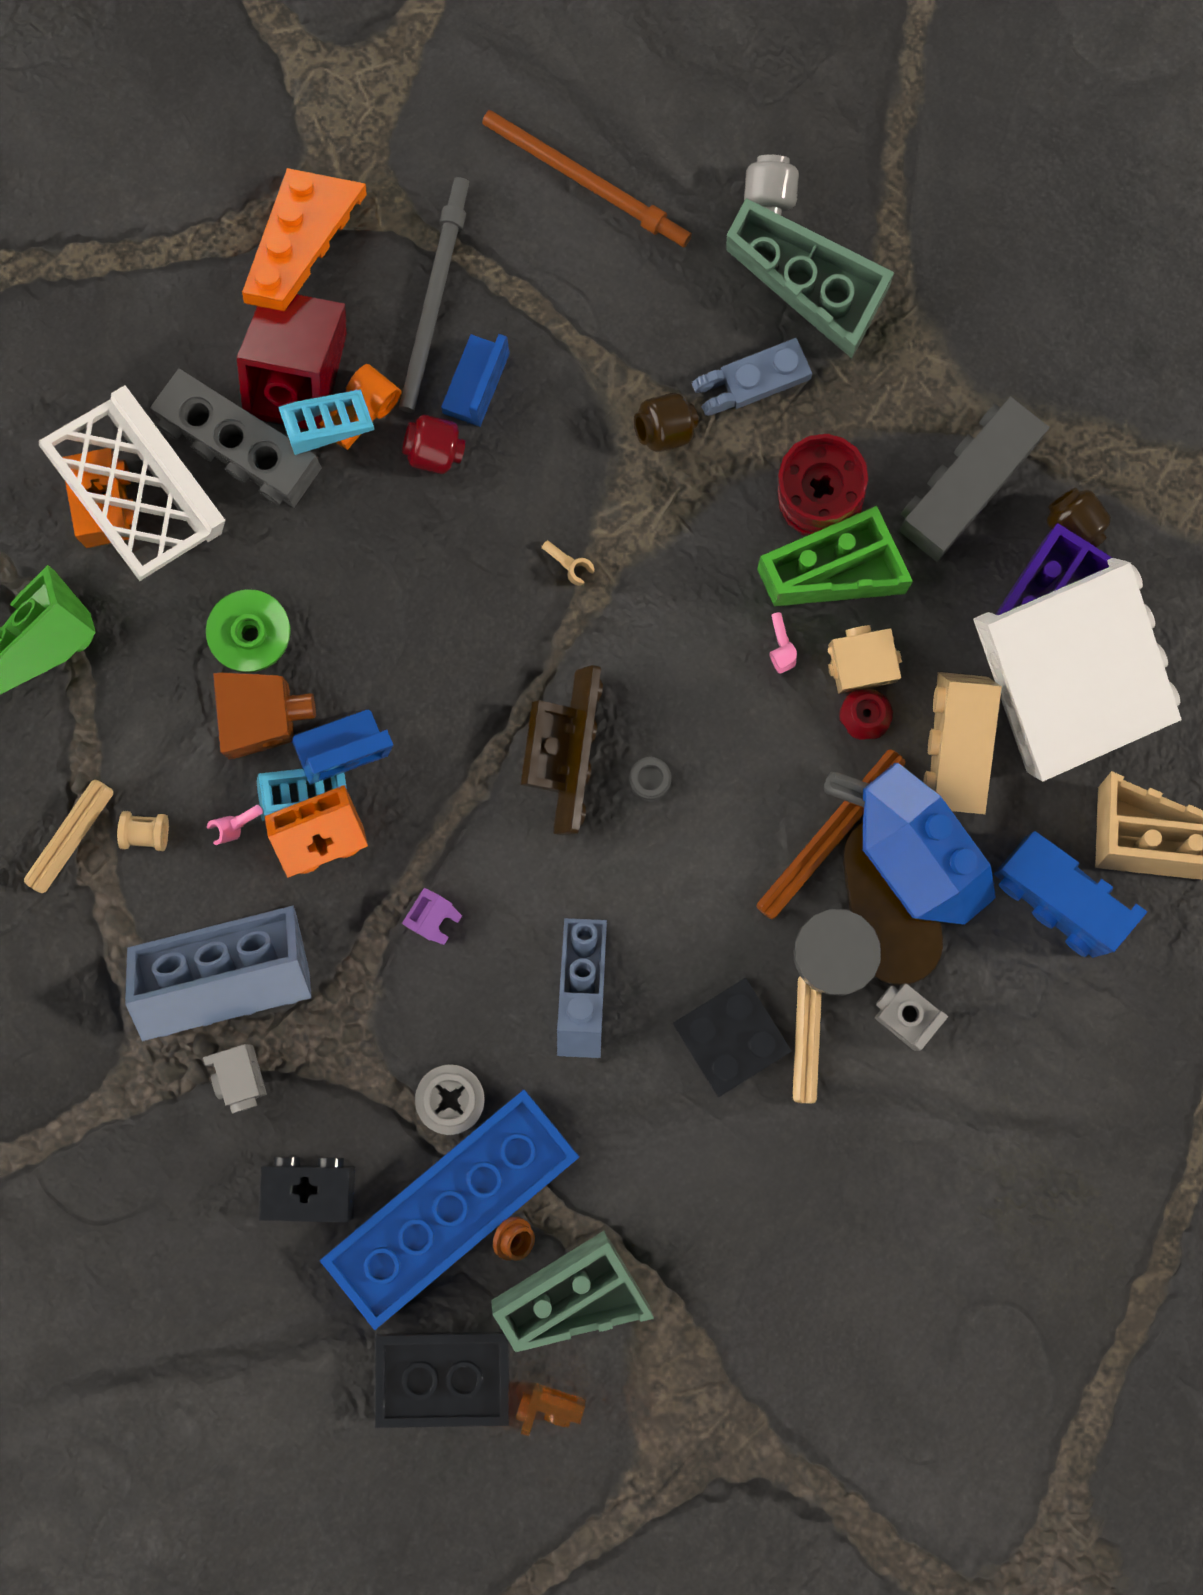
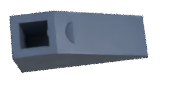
(581, 988)

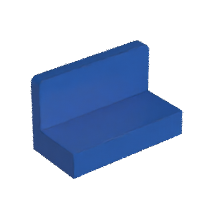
(476, 379)
(341, 746)

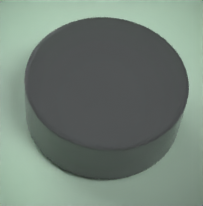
(650, 778)

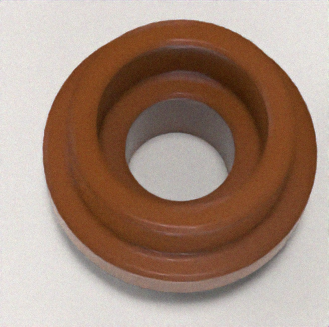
(513, 1239)

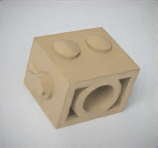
(864, 659)

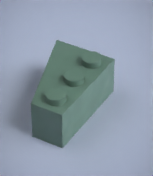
(571, 1297)

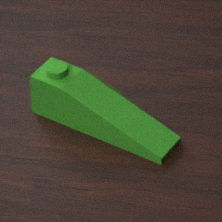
(42, 630)

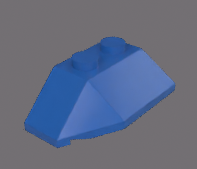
(923, 850)

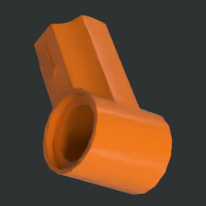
(378, 394)

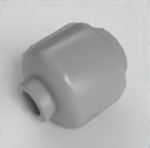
(772, 183)

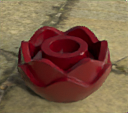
(866, 727)

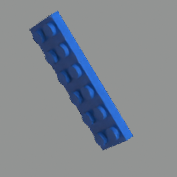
(449, 1209)

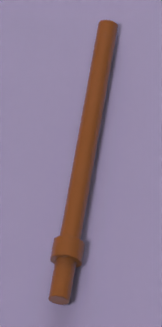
(651, 218)

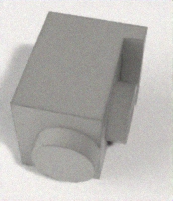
(915, 1033)
(237, 1077)

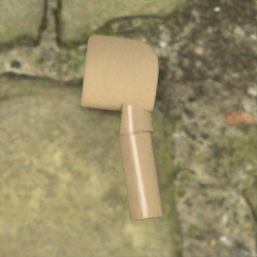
(568, 562)

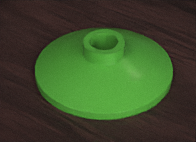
(236, 615)

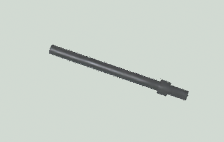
(452, 222)

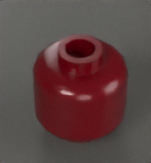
(433, 444)

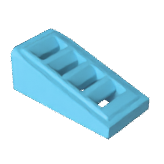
(316, 438)
(283, 779)

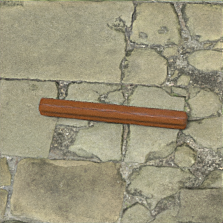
(820, 846)

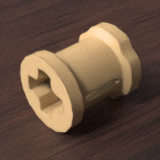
(142, 831)

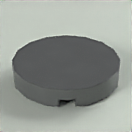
(837, 952)

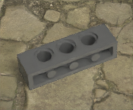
(187, 398)

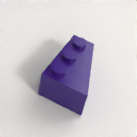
(1056, 563)

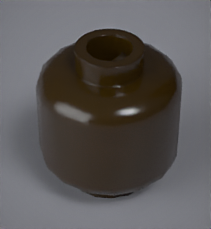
(665, 422)
(1080, 514)

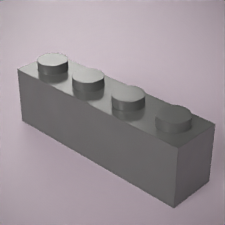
(973, 478)

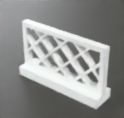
(160, 460)

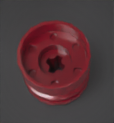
(818, 463)

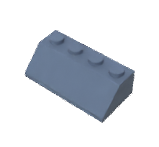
(216, 973)

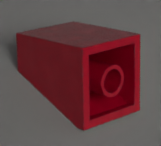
(291, 356)

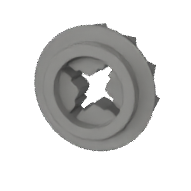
(429, 1097)

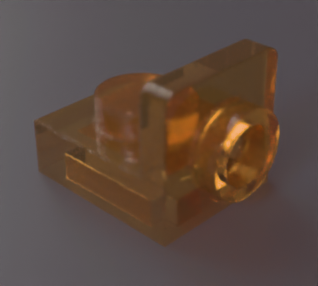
(558, 1407)

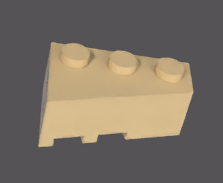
(963, 740)
(1147, 832)

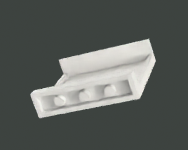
(1080, 670)

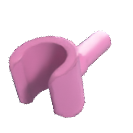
(785, 656)
(231, 826)

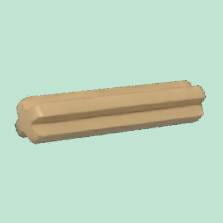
(68, 836)
(806, 1044)

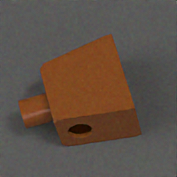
(257, 712)

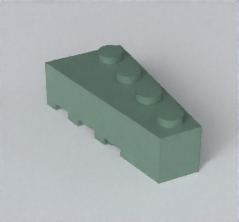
(811, 273)

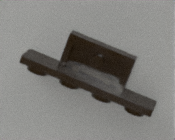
(560, 748)

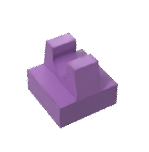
(428, 914)

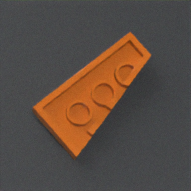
(297, 233)

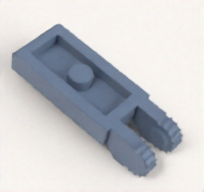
(755, 377)

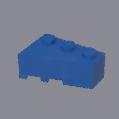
(1067, 897)

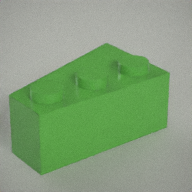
(836, 564)

